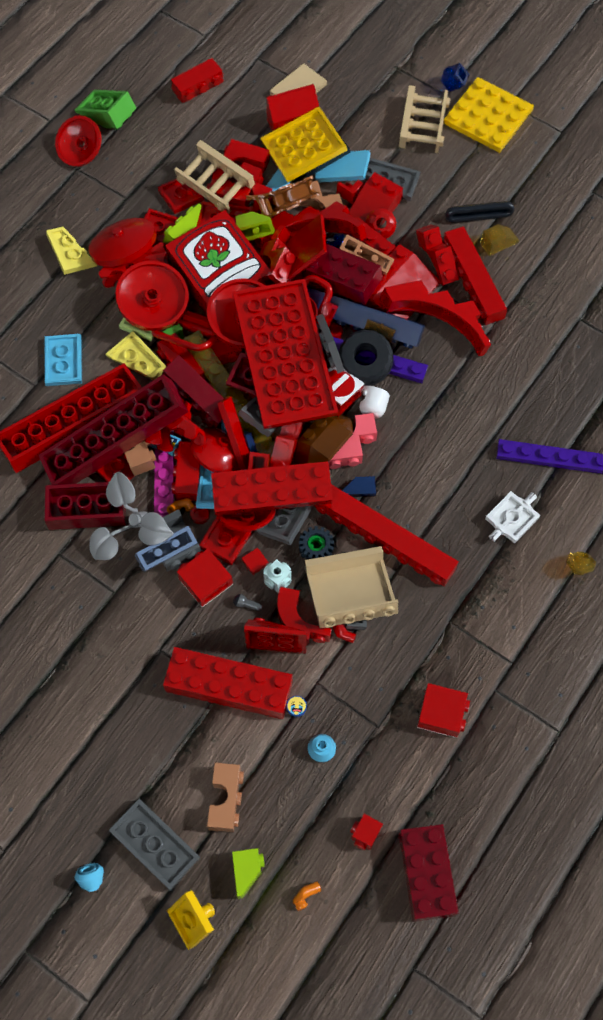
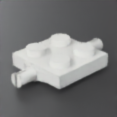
(512, 517)

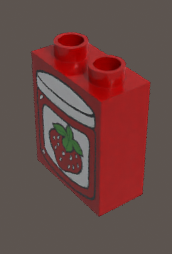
(215, 255)

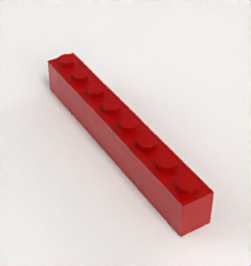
(391, 536)

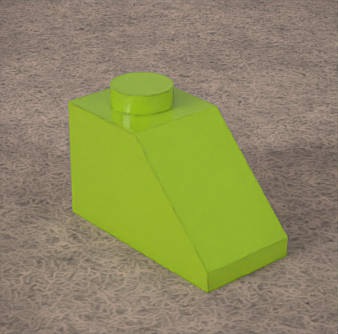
(254, 225)
(247, 869)

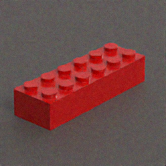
(271, 488)
(228, 683)

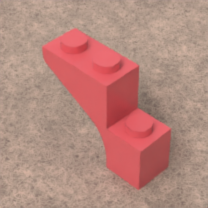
(351, 451)

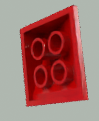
(274, 636)

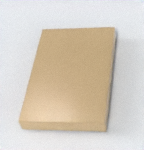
(299, 78)

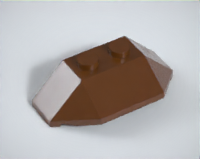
(323, 439)

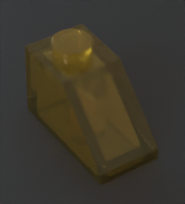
(497, 239)

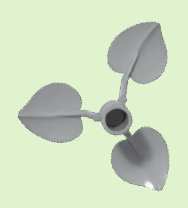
(153, 527)

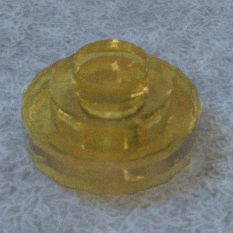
(580, 563)

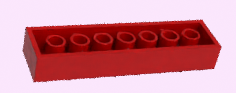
(46, 427)

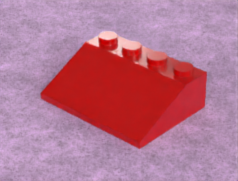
(404, 269)

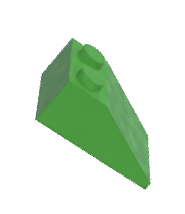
(107, 107)

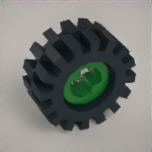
(310, 536)

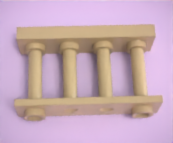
(408, 123)
(217, 161)

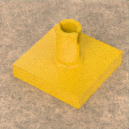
(191, 919)

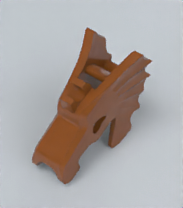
(285, 197)

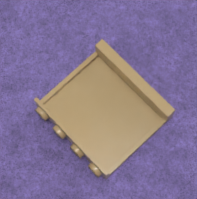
(350, 587)

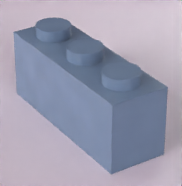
(158, 553)

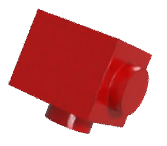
(365, 832)

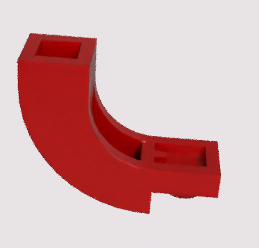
(288, 616)

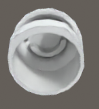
(374, 401)

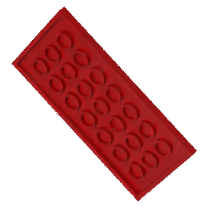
(284, 354)

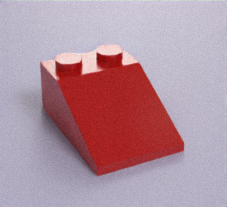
(375, 194)

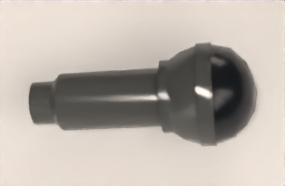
(241, 601)

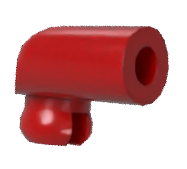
(341, 632)

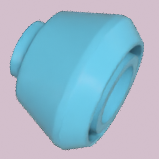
(320, 753)
(89, 876)

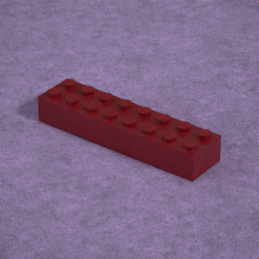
(113, 432)

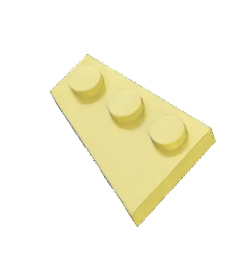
(68, 252)
(137, 356)

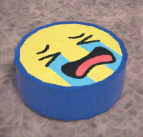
(296, 706)

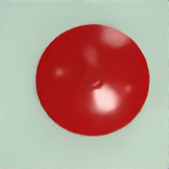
(122, 242)
(152, 295)
(222, 312)

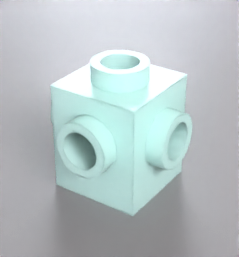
(275, 580)

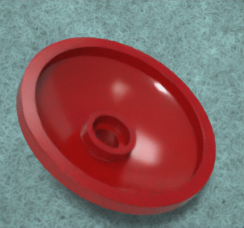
(71, 138)
(216, 453)
(247, 521)

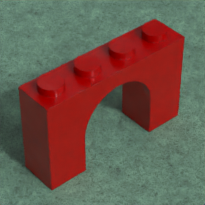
(238, 153)

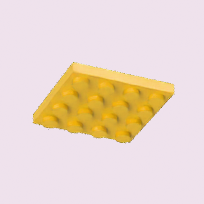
(488, 114)
(303, 144)

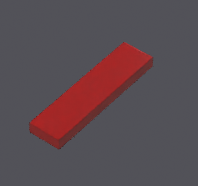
(234, 432)

